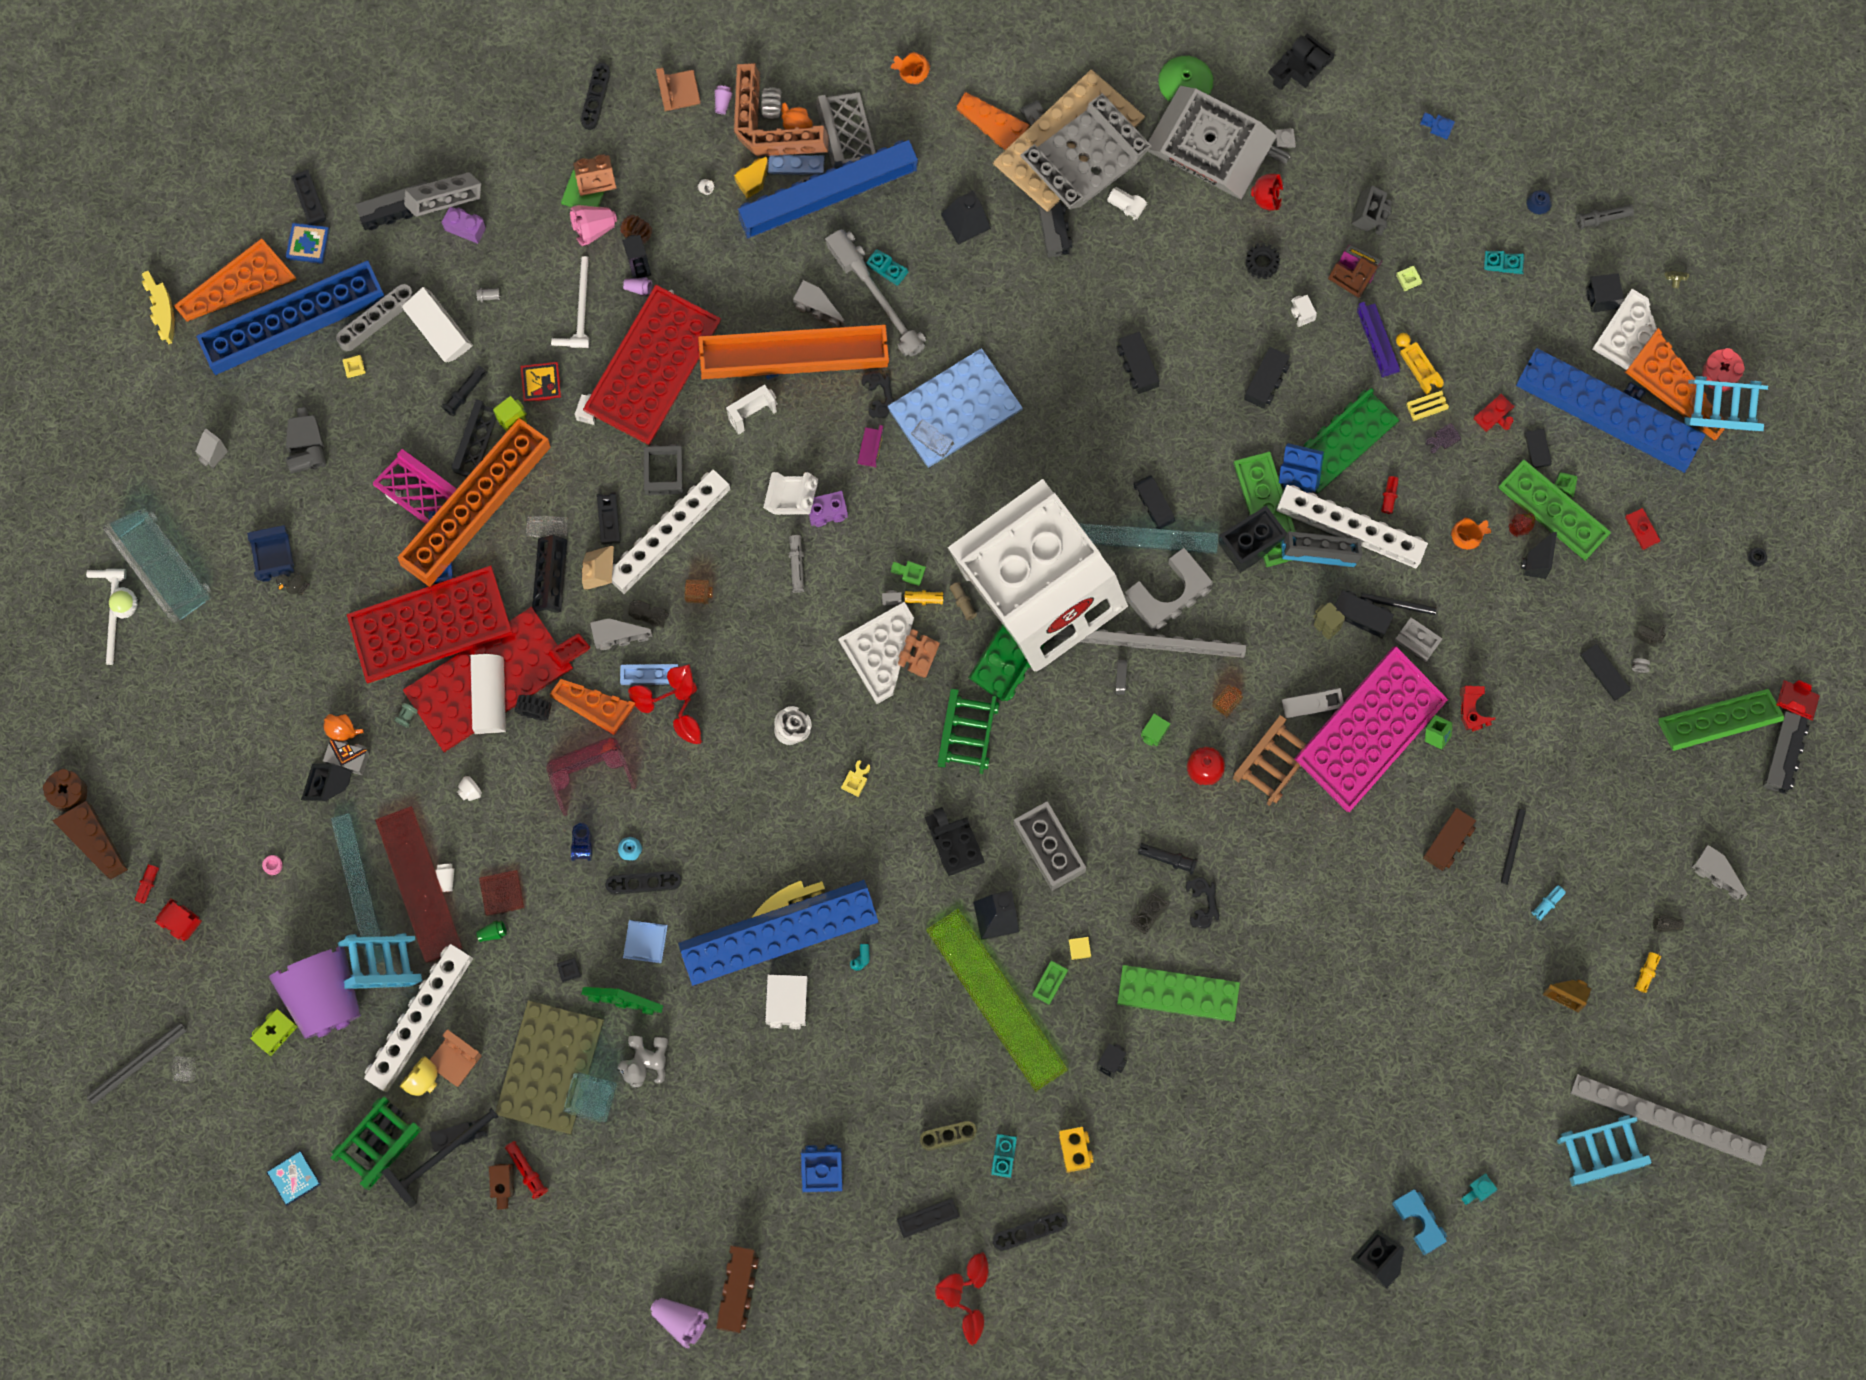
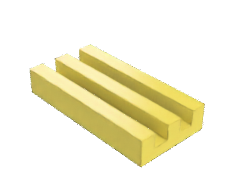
(1430, 412)

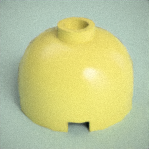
(421, 1078)

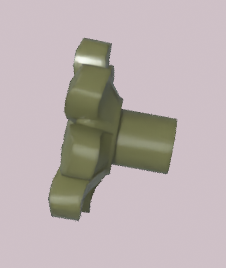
(1676, 277)

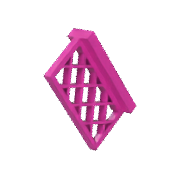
(421, 472)

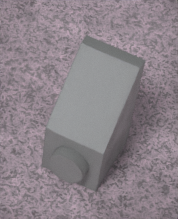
(210, 449)

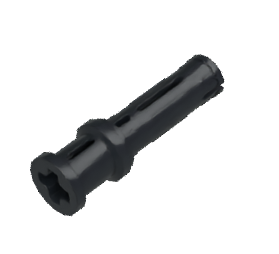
(459, 397)
(1177, 860)

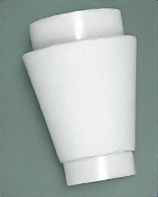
(445, 876)

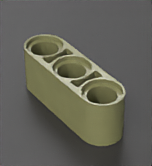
(956, 1129)

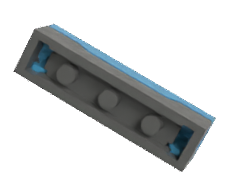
(1321, 549)

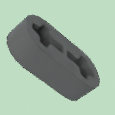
(1121, 677)

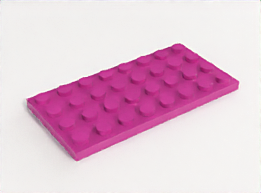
(1371, 729)

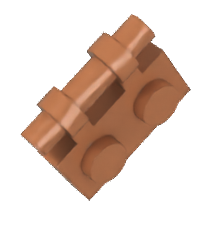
(923, 655)

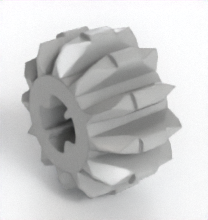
(771, 102)

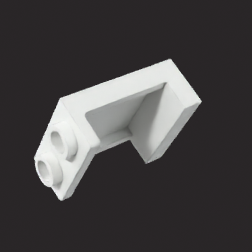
(750, 404)
(790, 494)
(786, 1001)

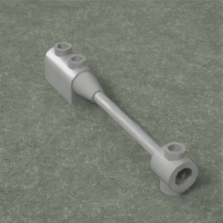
(852, 259)

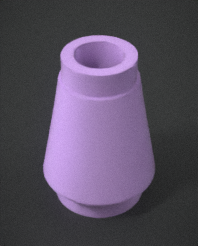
(722, 98)
(638, 285)

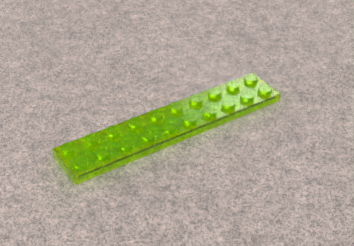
(996, 1000)

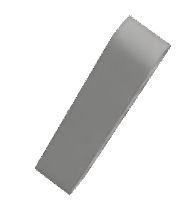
(371, 326)

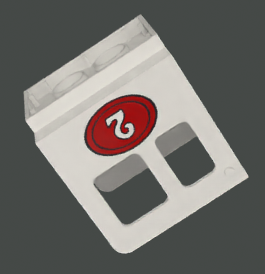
(1038, 572)

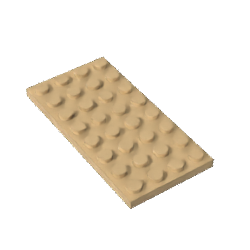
(1058, 116)

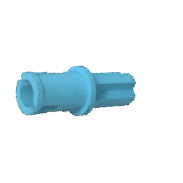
(1548, 902)

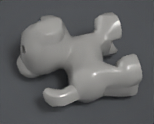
(635, 1070)

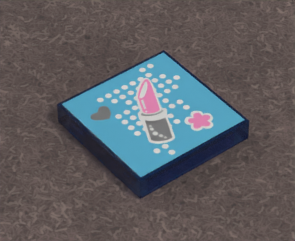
(293, 1178)

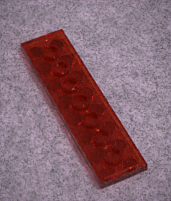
(418, 883)

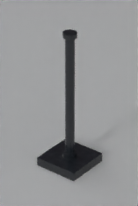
(402, 1185)

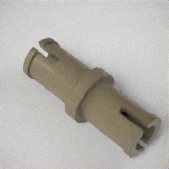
(963, 601)

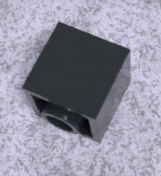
(1604, 292)

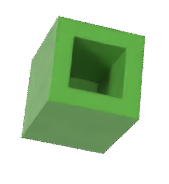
(1155, 730)
(1438, 732)

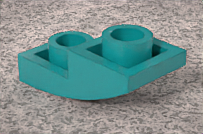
(1503, 262)
(887, 267)
(1004, 1155)

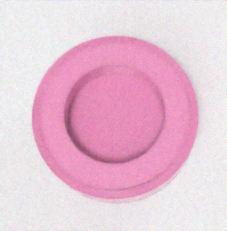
(272, 865)

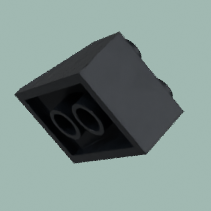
(1252, 538)

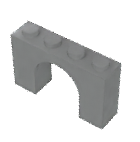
(1157, 613)

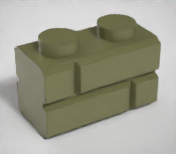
(1328, 620)

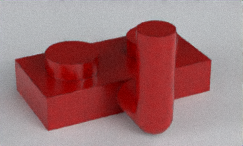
(1494, 414)

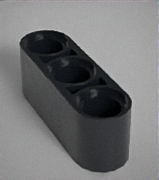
(1154, 500)

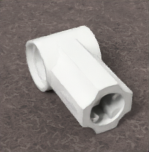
(1129, 204)

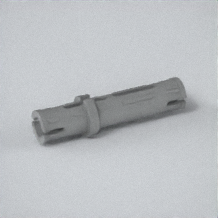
(796, 563)

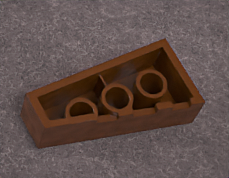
(90, 836)
(737, 1289)

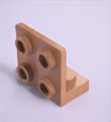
(678, 89)
(594, 175)
(454, 1058)

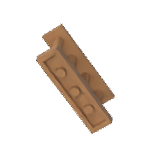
(1256, 758)

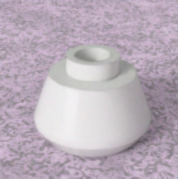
(468, 789)

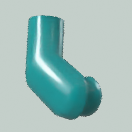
(862, 960)

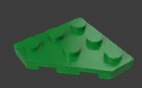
(621, 999)

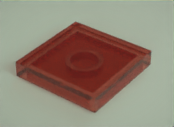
(501, 892)

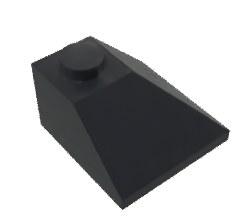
(965, 218)
(1540, 559)
(325, 782)
(996, 915)
(1380, 1258)

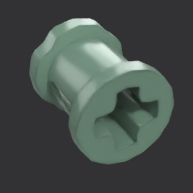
(405, 715)

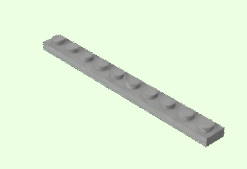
(1158, 642)
(1668, 1120)

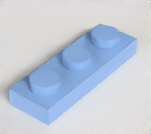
(796, 164)
(645, 674)

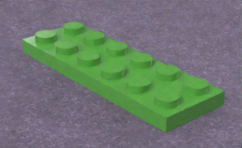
(1261, 489)
(1554, 510)
(1721, 719)
(1178, 993)

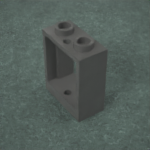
(663, 488)

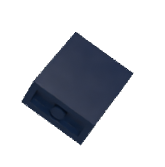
(271, 553)

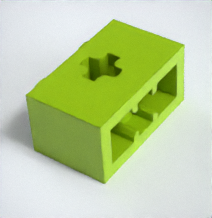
(509, 412)
(281, 1024)

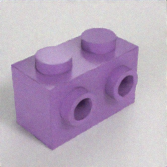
(463, 224)
(828, 508)

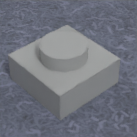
(1285, 138)
(891, 598)

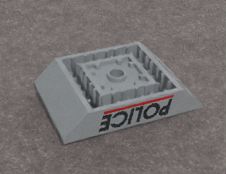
(1228, 160)

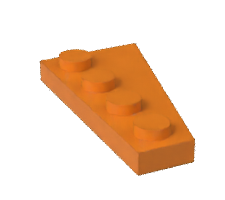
(992, 121)
(593, 705)

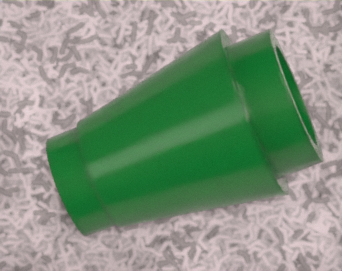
(493, 931)

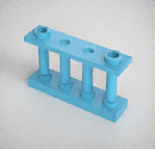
(1733, 421)
(374, 979)
(1618, 1164)

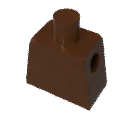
(503, 1175)

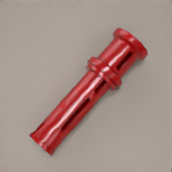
(530, 1177)

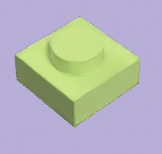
(1409, 278)

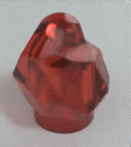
(1522, 524)

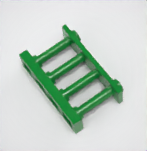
(950, 738)
(382, 1161)

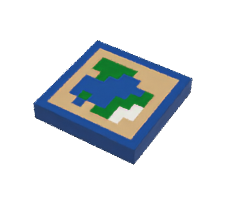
(307, 243)

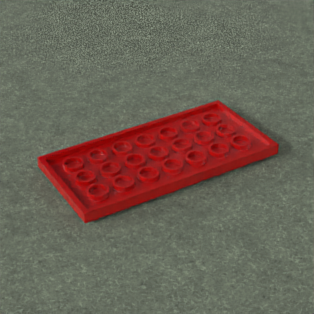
(651, 365)
(429, 624)
(446, 692)

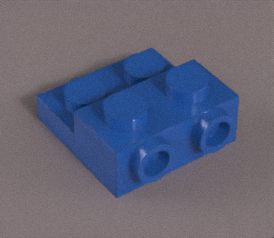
(1301, 468)
(821, 1169)

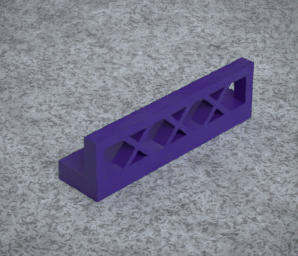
(1378, 339)

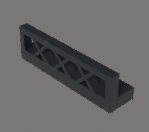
(469, 435)
(552, 574)

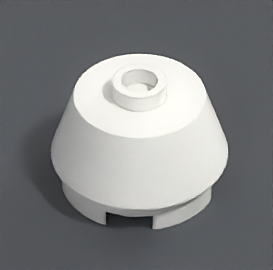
(792, 726)

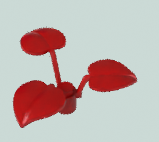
(682, 681)
(951, 1289)

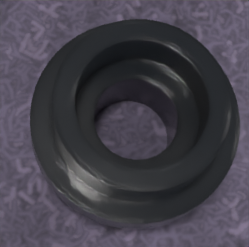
(1757, 551)

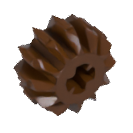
(636, 226)

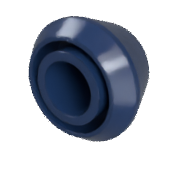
(1539, 202)

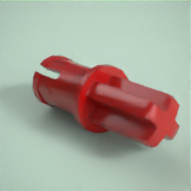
(1390, 495)
(146, 884)

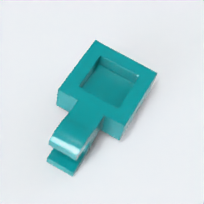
(1480, 1189)

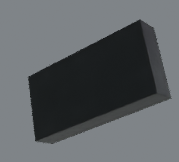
(1538, 448)

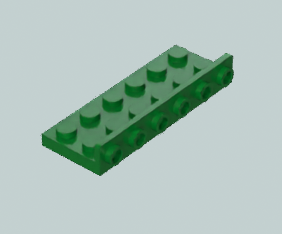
(1351, 435)
(1001, 666)

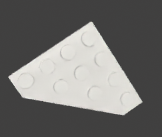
(1627, 331)
(876, 650)

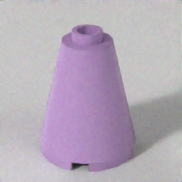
(680, 1320)

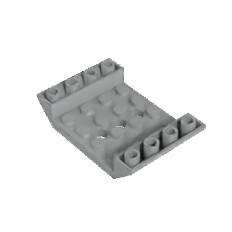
(1103, 138)

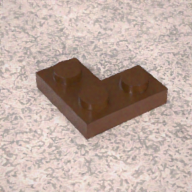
(1356, 280)

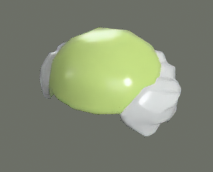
(123, 602)

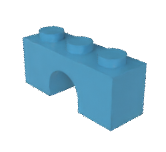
(1412, 1205)

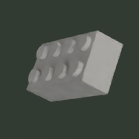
(1049, 846)

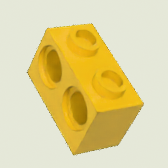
(1070, 1150)

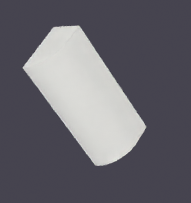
(436, 325)
(488, 693)

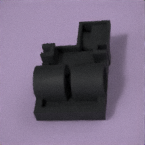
(1301, 62)
(954, 842)

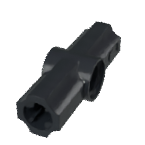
(386, 1125)

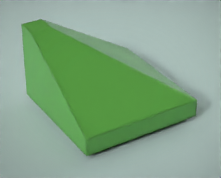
(1566, 483)

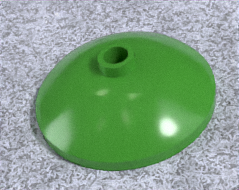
(1173, 74)

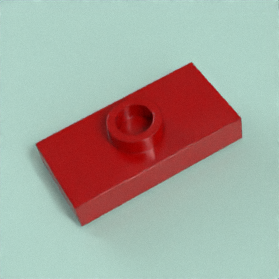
(1642, 528)
(569, 650)

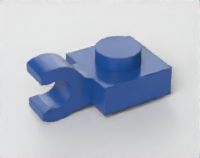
(1440, 126)

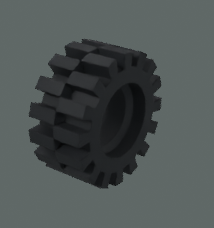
(1262, 251)
(533, 707)

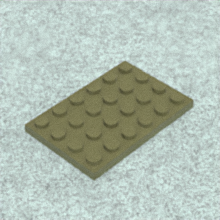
(542, 1065)

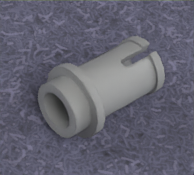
(487, 294)

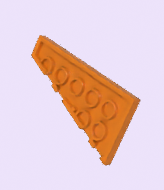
(244, 277)
(1667, 378)

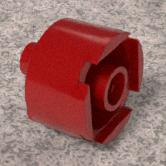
(178, 919)

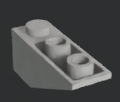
(813, 300)
(614, 632)
(1313, 702)
(1717, 868)

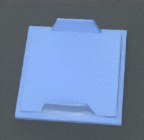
(645, 941)

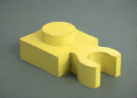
(855, 781)

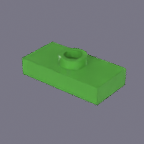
(1050, 982)

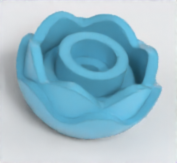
(636, 848)

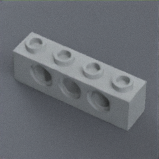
(442, 194)

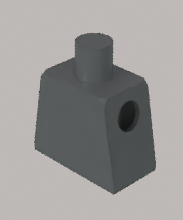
(303, 432)

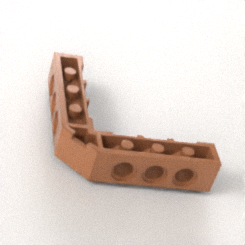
(769, 142)

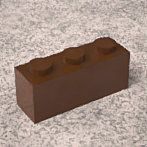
(1450, 840)

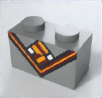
(347, 756)

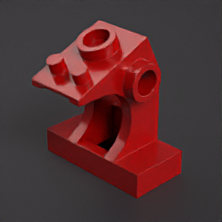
(1469, 696)

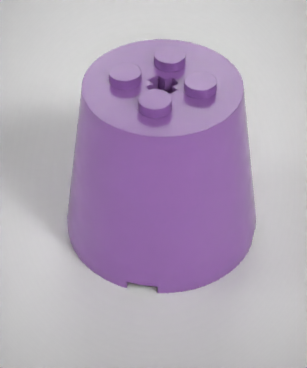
(317, 994)

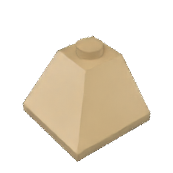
(597, 568)

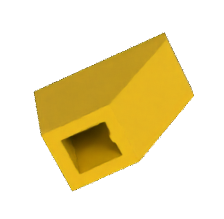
(752, 178)

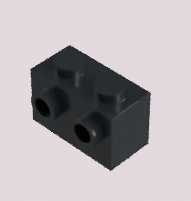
(1112, 1060)

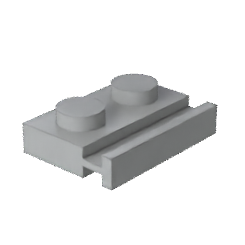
(1418, 639)

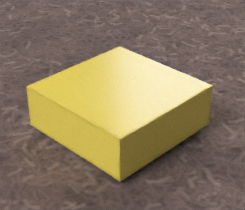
(353, 366)
(1079, 948)

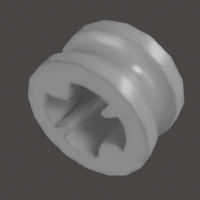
(1641, 665)

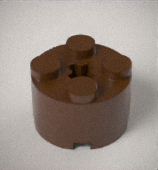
(55, 787)

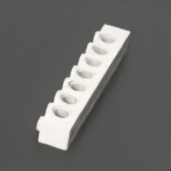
(711, 481)
(1342, 529)
(418, 1029)

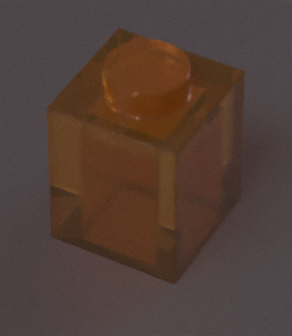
(698, 591)
(1228, 700)

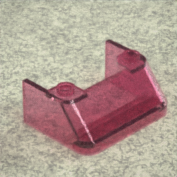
(603, 750)

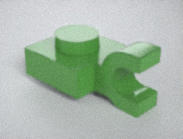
(911, 572)

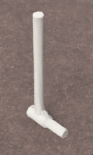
(578, 340)
(114, 576)

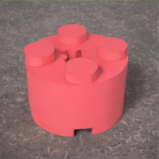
(1723, 360)

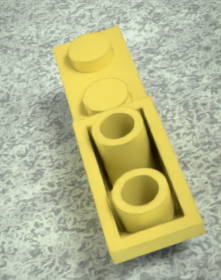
(162, 307)
(790, 895)

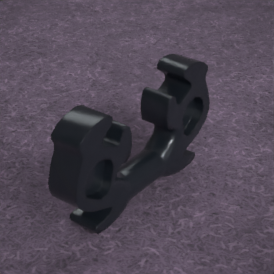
(874, 379)
(1200, 886)

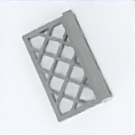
(827, 120)

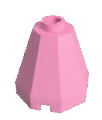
(591, 222)

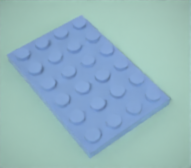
(958, 403)

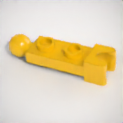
(1418, 363)

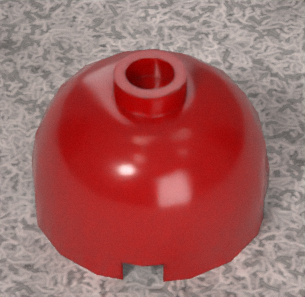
(1267, 189)
(1205, 766)

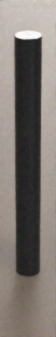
(1398, 603)
(1513, 846)

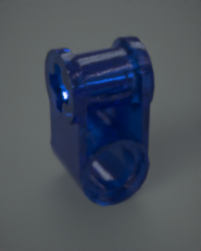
(581, 846)

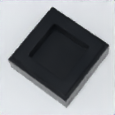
(568, 970)

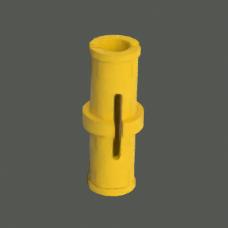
(924, 597)
(1647, 972)

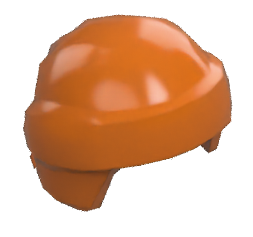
(912, 62)
(795, 118)
(1473, 531)
(340, 728)

